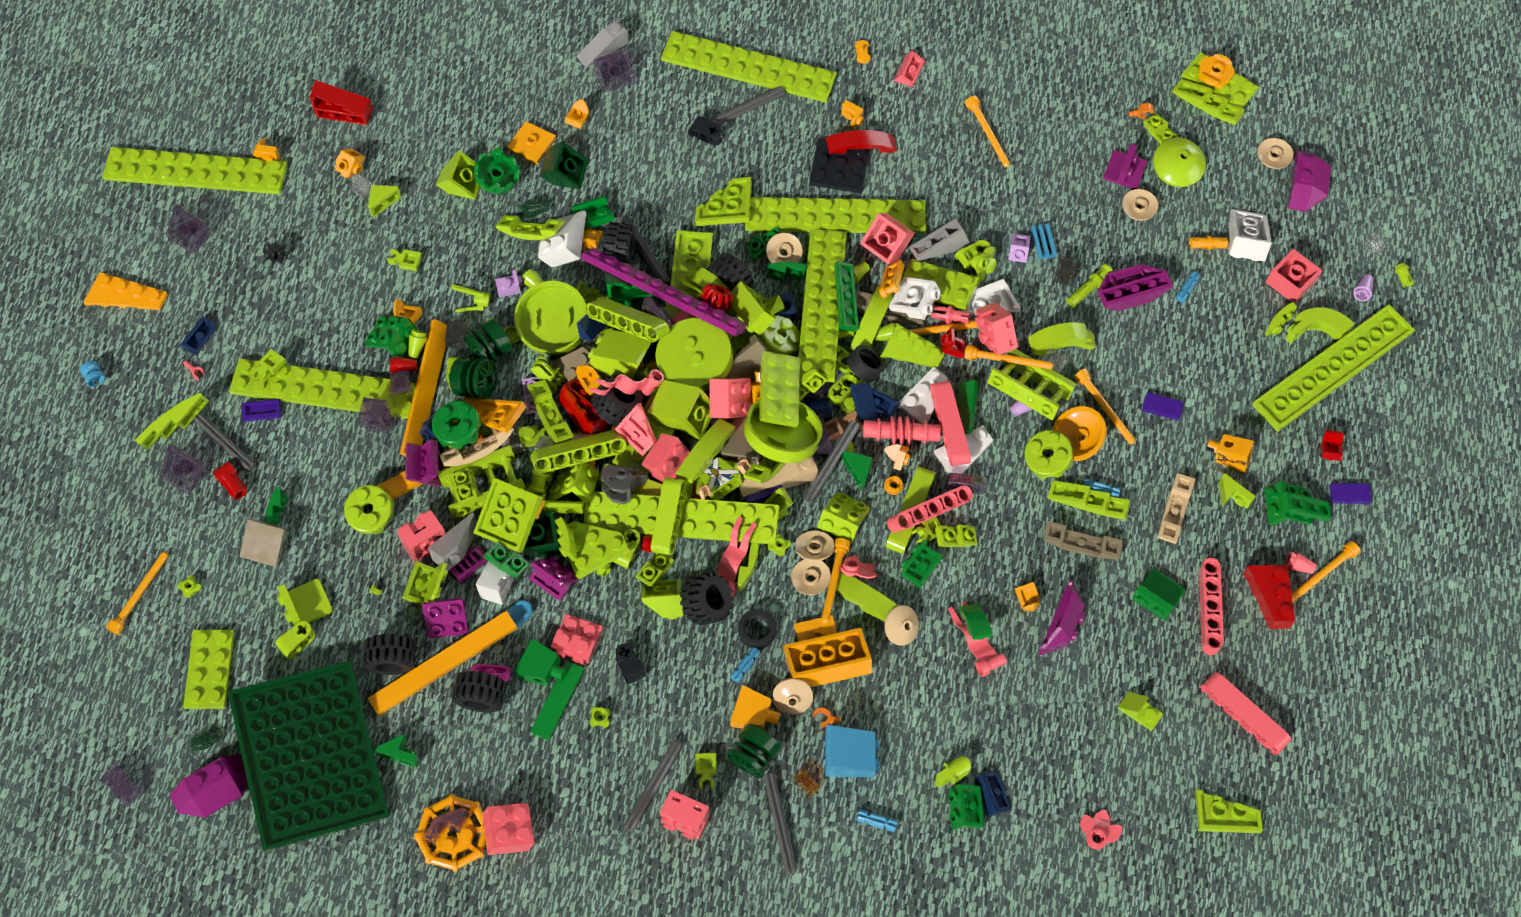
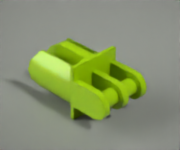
(544, 370)
(953, 771)

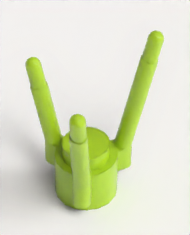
(482, 299)

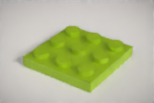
(508, 515)

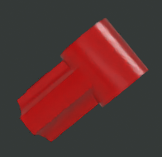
(229, 479)

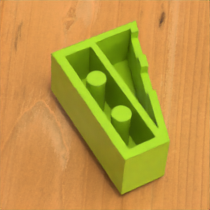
(751, 309)

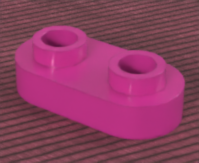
(498, 670)

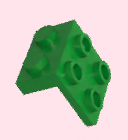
(391, 334)
(1275, 505)
(1158, 594)

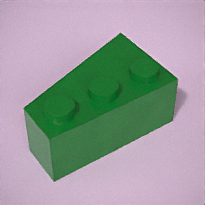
(626, 293)

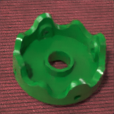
(496, 161)
(464, 432)

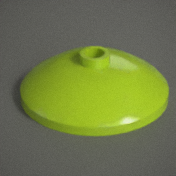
(1174, 169)

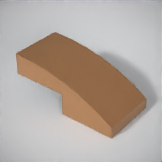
(836, 427)

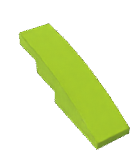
(1208, 102)
(179, 415)
(705, 450)
(1089, 500)
(864, 596)

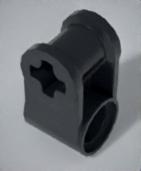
(706, 131)
(630, 666)

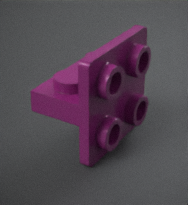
(1125, 168)
(423, 463)
(553, 576)
(445, 617)

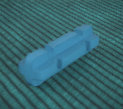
(1188, 287)
(1097, 486)
(746, 663)
(877, 820)

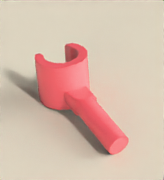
(194, 370)

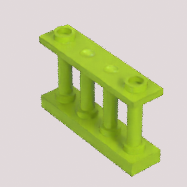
(1032, 398)
(487, 464)

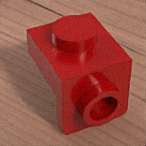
(952, 345)
(1332, 445)

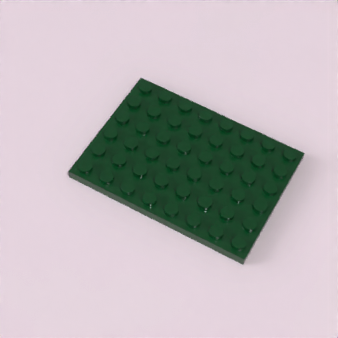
(307, 755)

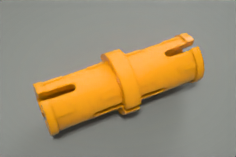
(1208, 242)

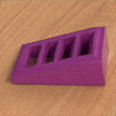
(467, 573)

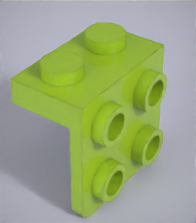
(577, 479)
(843, 516)
(424, 583)
(304, 602)

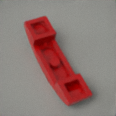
(861, 139)

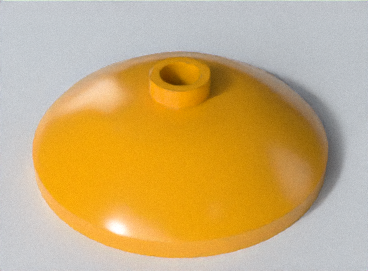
(1082, 422)

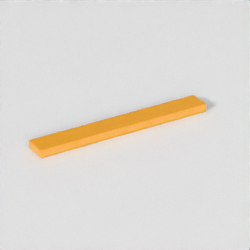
(425, 384)
(442, 663)

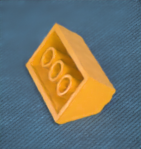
(829, 658)

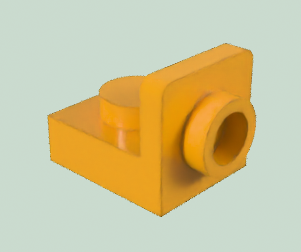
(853, 112)
(591, 239)

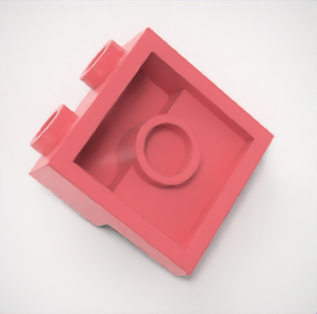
(576, 639)

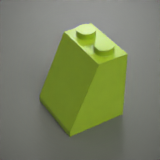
(618, 353)
(681, 408)

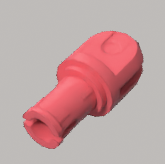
(950, 314)

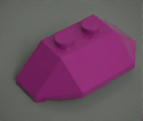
(1308, 181)
(1133, 287)
(1064, 621)
(211, 787)

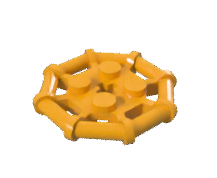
(449, 844)

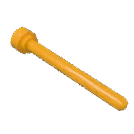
(974, 105)
(944, 328)
(973, 353)
(1083, 377)
(841, 547)
(1349, 551)
(116, 625)

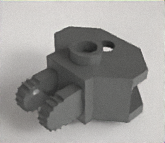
(622, 481)

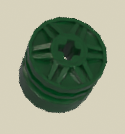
(490, 341)
(473, 377)
(753, 751)

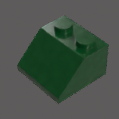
(564, 166)
(543, 537)

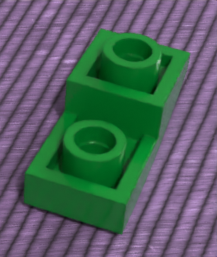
(758, 244)
(781, 269)
(276, 505)
(506, 561)
(976, 621)

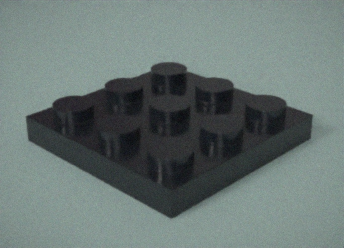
(839, 171)

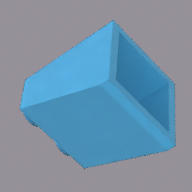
(850, 752)

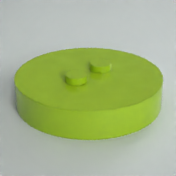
(549, 318)
(694, 353)
(784, 442)

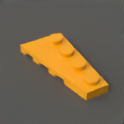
(124, 293)
(497, 413)

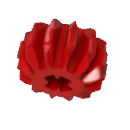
(717, 296)

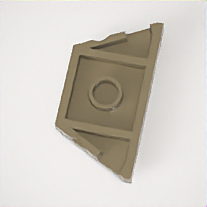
(569, 363)

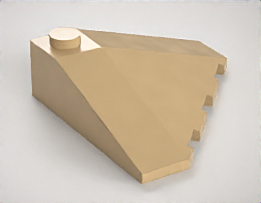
(789, 476)

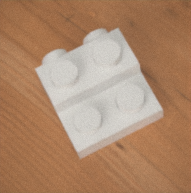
(915, 297)

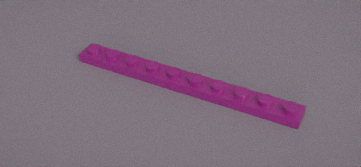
(665, 292)

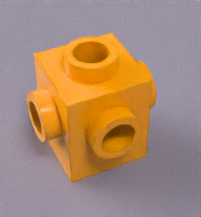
(349, 163)

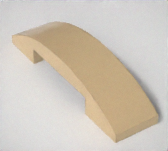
(475, 452)
(1175, 508)

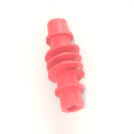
(901, 431)

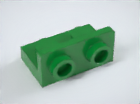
(596, 212)
(966, 807)

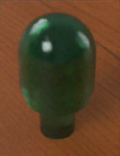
(201, 741)

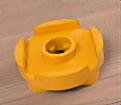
(1214, 78)

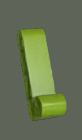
(669, 514)

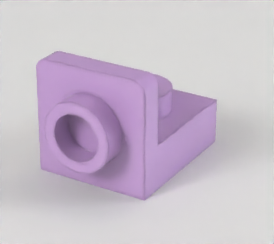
(1019, 247)
(509, 285)

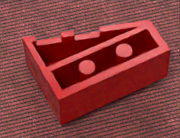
(339, 104)
(579, 408)
(1273, 593)

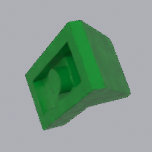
(394, 751)

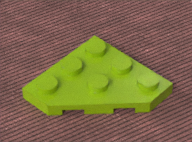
(727, 205)
(595, 547)

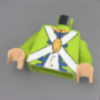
(720, 478)

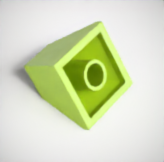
(458, 177)
(664, 598)

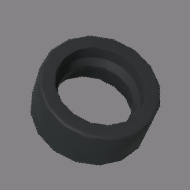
(859, 368)
(758, 614)

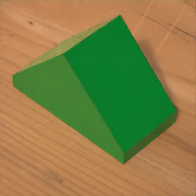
(858, 467)

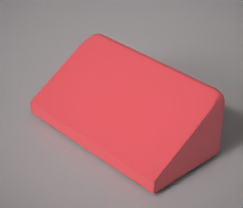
(909, 69)

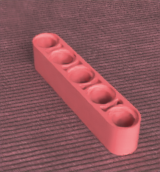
(950, 423)
(923, 511)
(1214, 598)
(1246, 712)

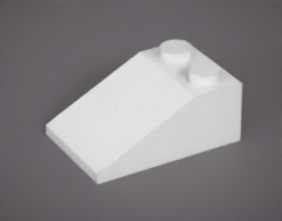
(1248, 235)
(566, 243)

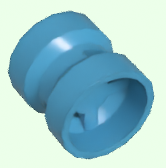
(91, 372)

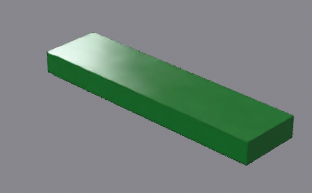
(846, 296)
(557, 702)

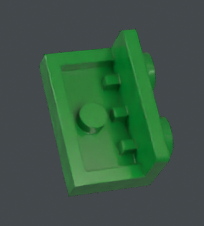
(920, 565)

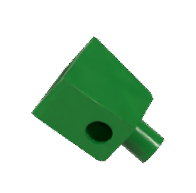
(539, 665)

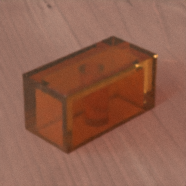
(806, 783)

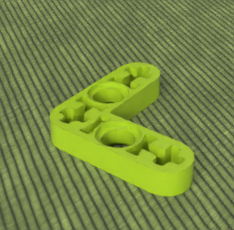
(848, 376)

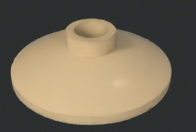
(1278, 148)
(1141, 198)
(786, 242)
(814, 546)
(807, 569)
(895, 625)
(792, 689)

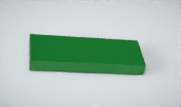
(967, 403)
(1306, 506)

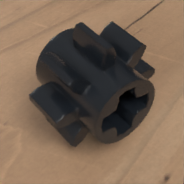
(275, 247)

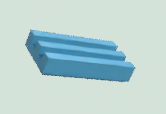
(1040, 228)

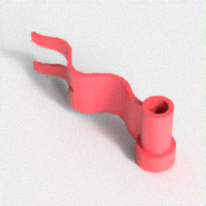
(629, 386)
(733, 555)
(981, 649)

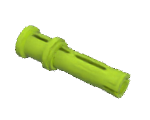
(1095, 281)

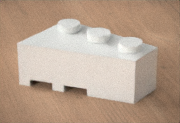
(494, 583)

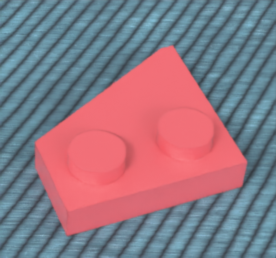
(637, 430)

